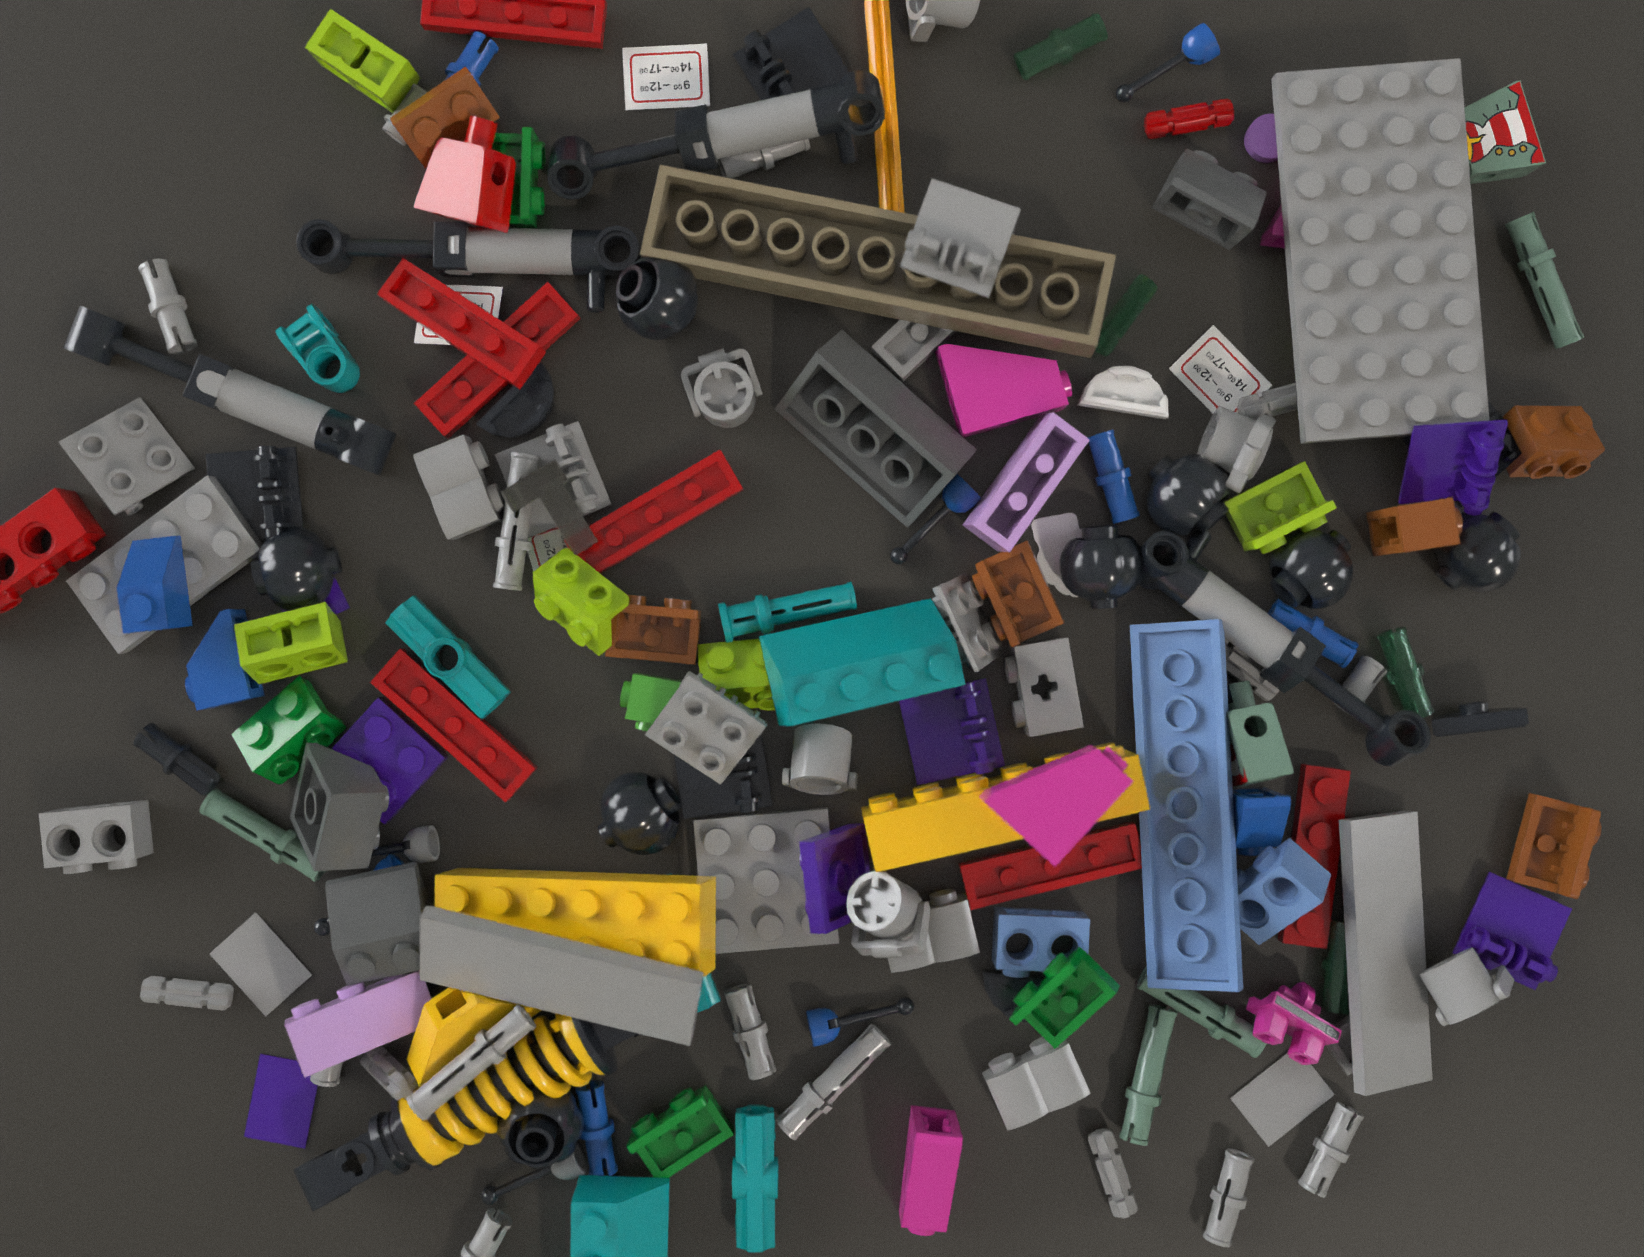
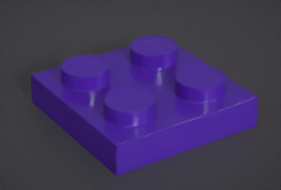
(395, 750)
(829, 869)

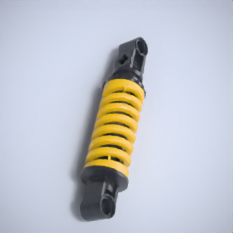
(403, 1138)

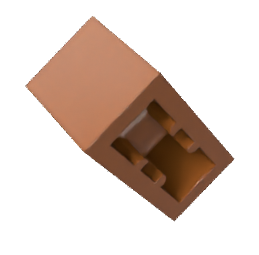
(1414, 527)

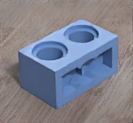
(1279, 890)
(1042, 929)

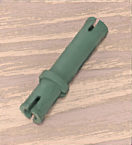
(1544, 280)
(248, 824)
(1217, 1019)
(1147, 1078)

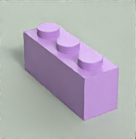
(1025, 482)
(355, 1020)

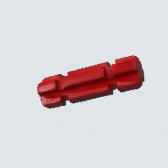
(1189, 118)

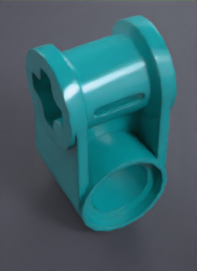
(315, 346)

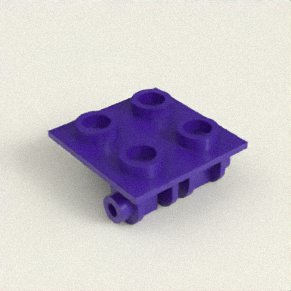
(1454, 463)
(952, 732)
(1514, 930)

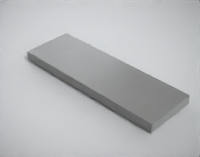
(1385, 951)
(559, 975)

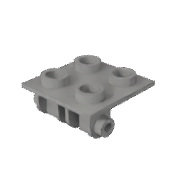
(960, 238)
(127, 456)
(574, 456)
(977, 636)
(706, 727)

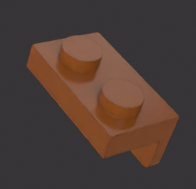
(443, 114)
(1552, 441)
(1018, 594)
(656, 632)
(1554, 846)

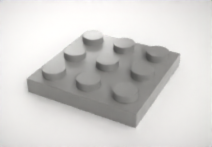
(760, 877)

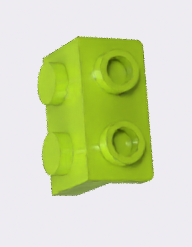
(1277, 508)
(578, 599)
(739, 670)

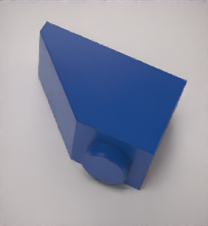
(154, 586)
(215, 667)
(1259, 819)

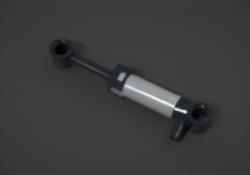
(709, 136)
(471, 250)
(241, 395)
(1284, 654)

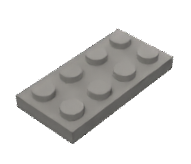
(214, 547)

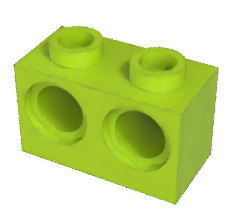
(362, 61)
(290, 643)

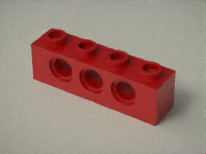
(72, 535)

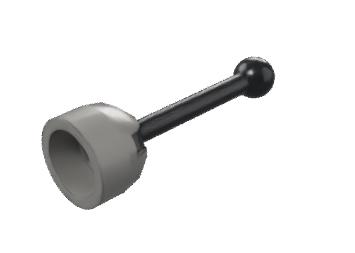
(418, 845)
(566, 1170)

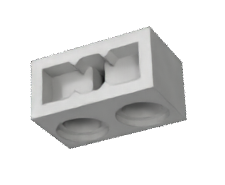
(96, 832)

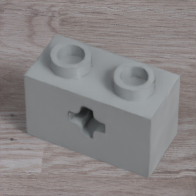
(1061, 705)

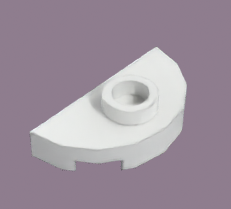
(1126, 391)

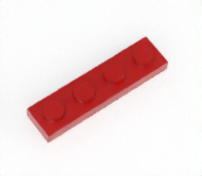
(542, 21)
(461, 323)
(472, 385)
(661, 511)
(454, 724)
(1315, 829)
(1028, 872)

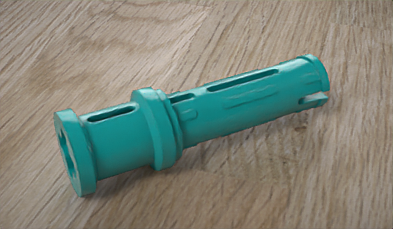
(841, 599)

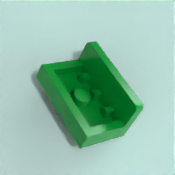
(530, 156)
(278, 733)
(1065, 998)
(680, 1133)

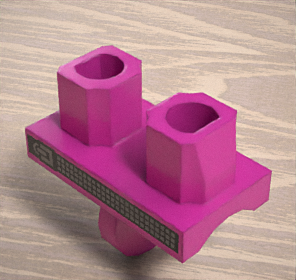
(1297, 1015)

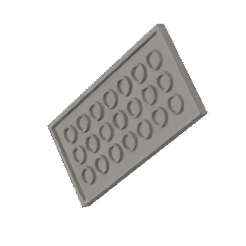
(1379, 249)

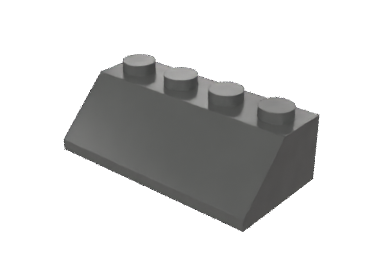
(874, 428)

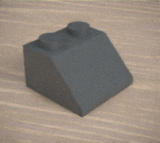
(1211, 199)
(337, 809)
(377, 922)

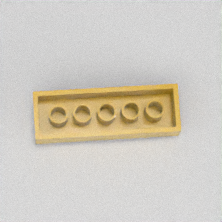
(956, 820)
(624, 912)

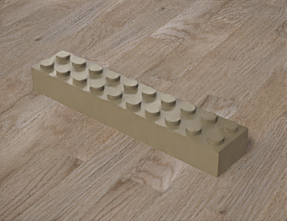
(852, 260)

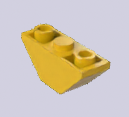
(449, 1028)

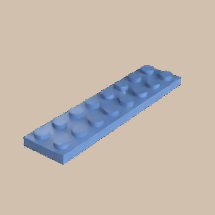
(1191, 823)

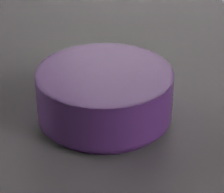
(1261, 139)

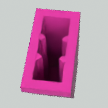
(999, 387)
(1060, 799)
(929, 1170)

